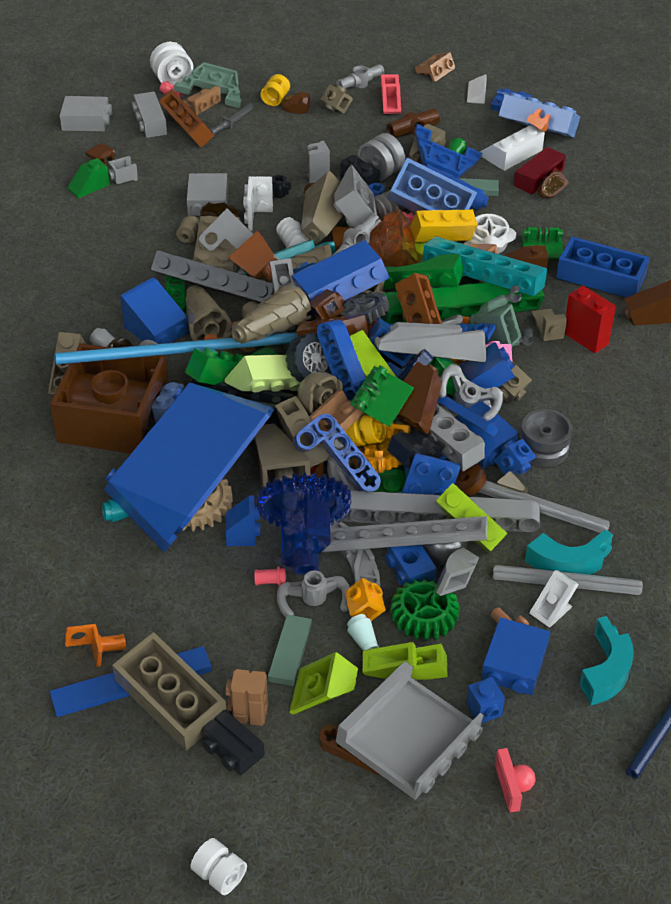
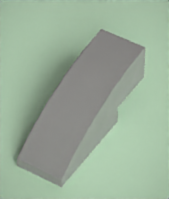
(456, 571)

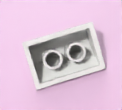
(515, 148)

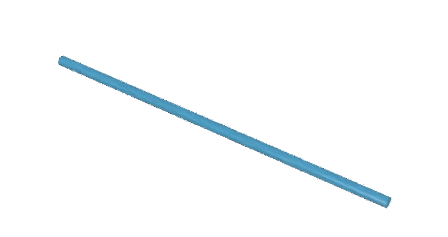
(169, 348)

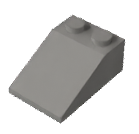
(354, 198)

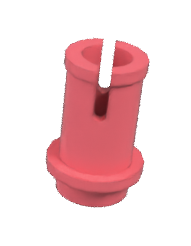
(166, 87)
(270, 576)

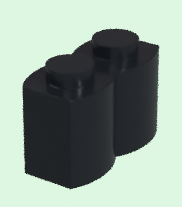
(405, 445)

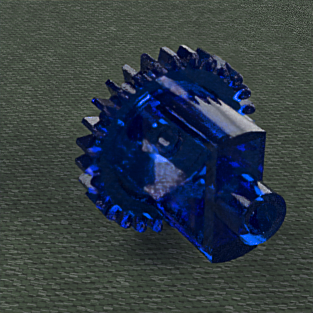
(305, 511)

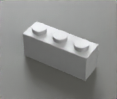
(149, 114)

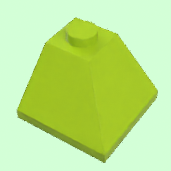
(323, 682)

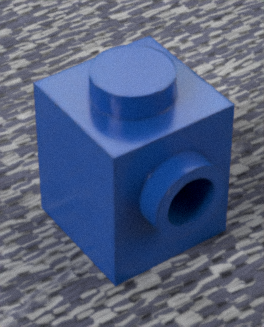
(486, 699)

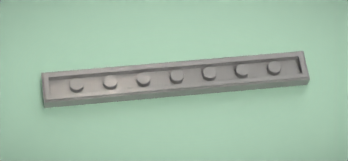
(408, 533)

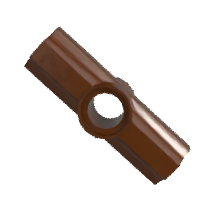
(410, 121)

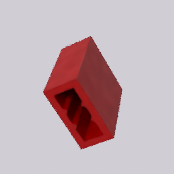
(589, 319)

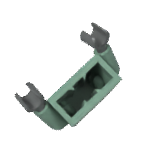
(502, 314)

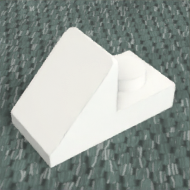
(554, 599)

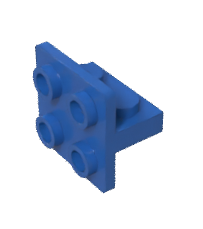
(429, 475)

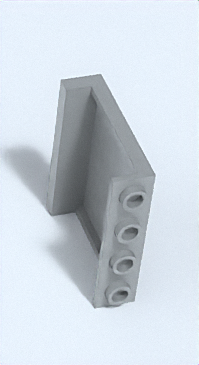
(407, 732)

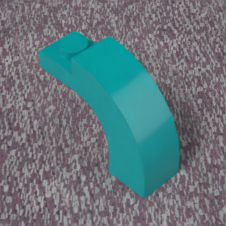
(586, 559)
(608, 678)

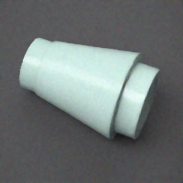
(362, 632)

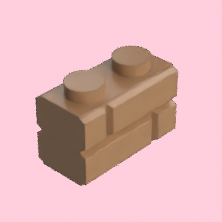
(248, 696)

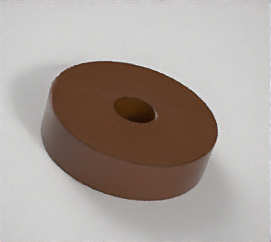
(471, 480)

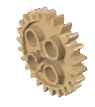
(214, 507)

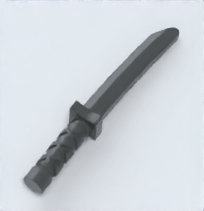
(228, 122)

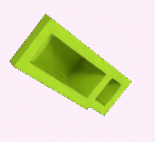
(427, 661)

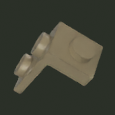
(549, 325)

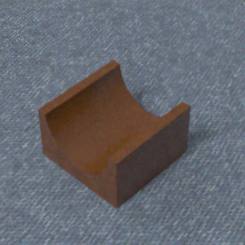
(107, 401)

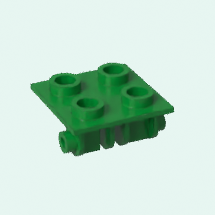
(551, 240)
(382, 395)

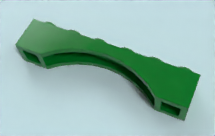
(441, 271)

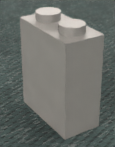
(85, 113)
(205, 189)

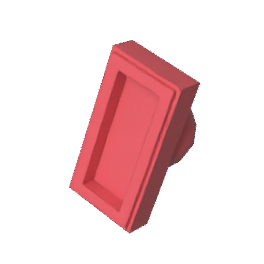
(513, 779)

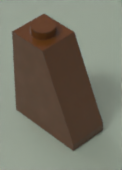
(650, 305)
(422, 402)

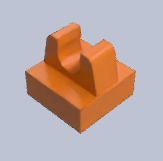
(536, 120)

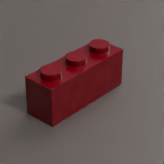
(538, 169)

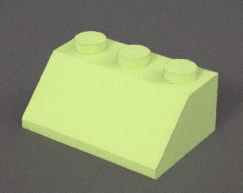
(262, 373)

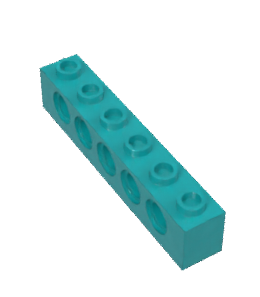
(490, 266)

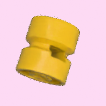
(275, 90)
(366, 431)

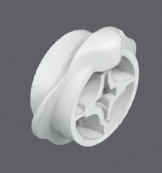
(493, 230)

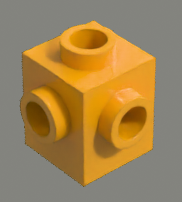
(365, 599)

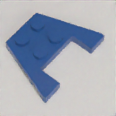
(442, 157)

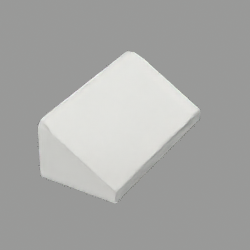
(477, 90)

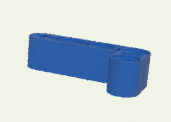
(341, 356)
(341, 457)

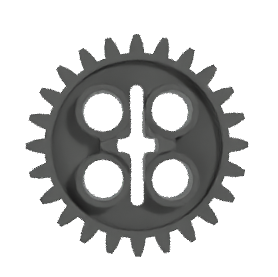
(369, 304)

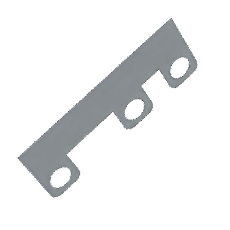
(227, 227)

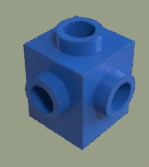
(515, 457)

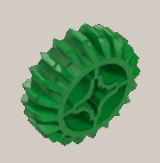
(427, 615)

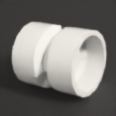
(215, 864)

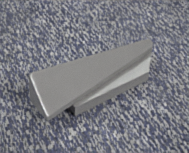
(437, 339)

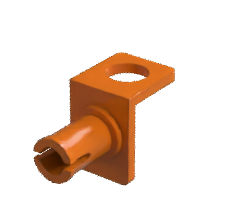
(98, 643)

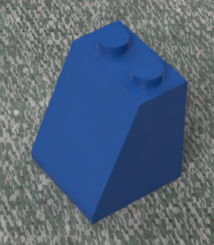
(153, 313)

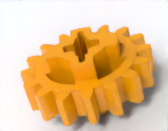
(378, 457)

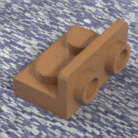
(436, 66)
(203, 100)
(340, 409)

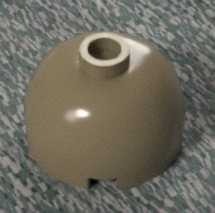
(317, 389)

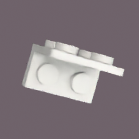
(257, 198)

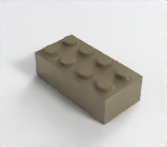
(220, 255)
(168, 690)

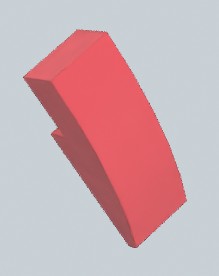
(390, 94)

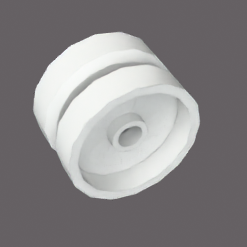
(171, 62)

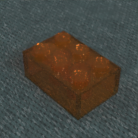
(394, 240)

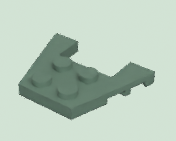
(209, 76)

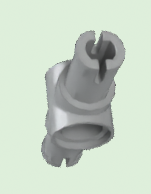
(361, 76)
(361, 231)

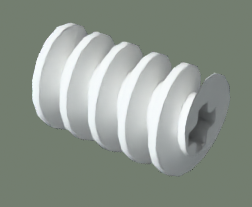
(290, 232)

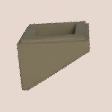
(511, 481)

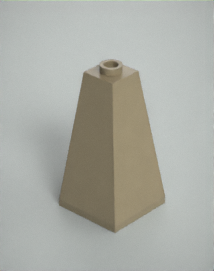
(319, 210)
(277, 455)

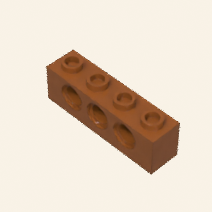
(186, 118)
(417, 288)

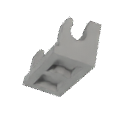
(318, 161)

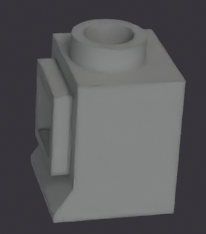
(122, 170)

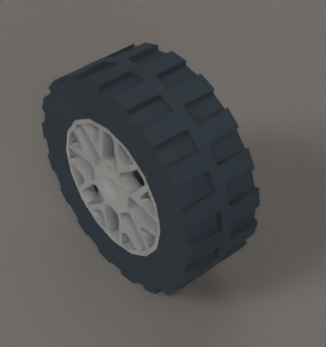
(306, 357)

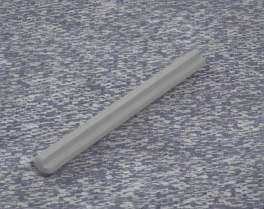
(547, 507)
(585, 581)

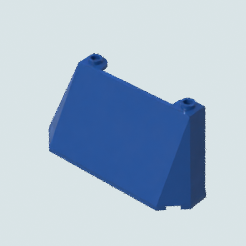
(184, 459)

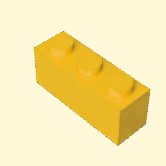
(446, 224)

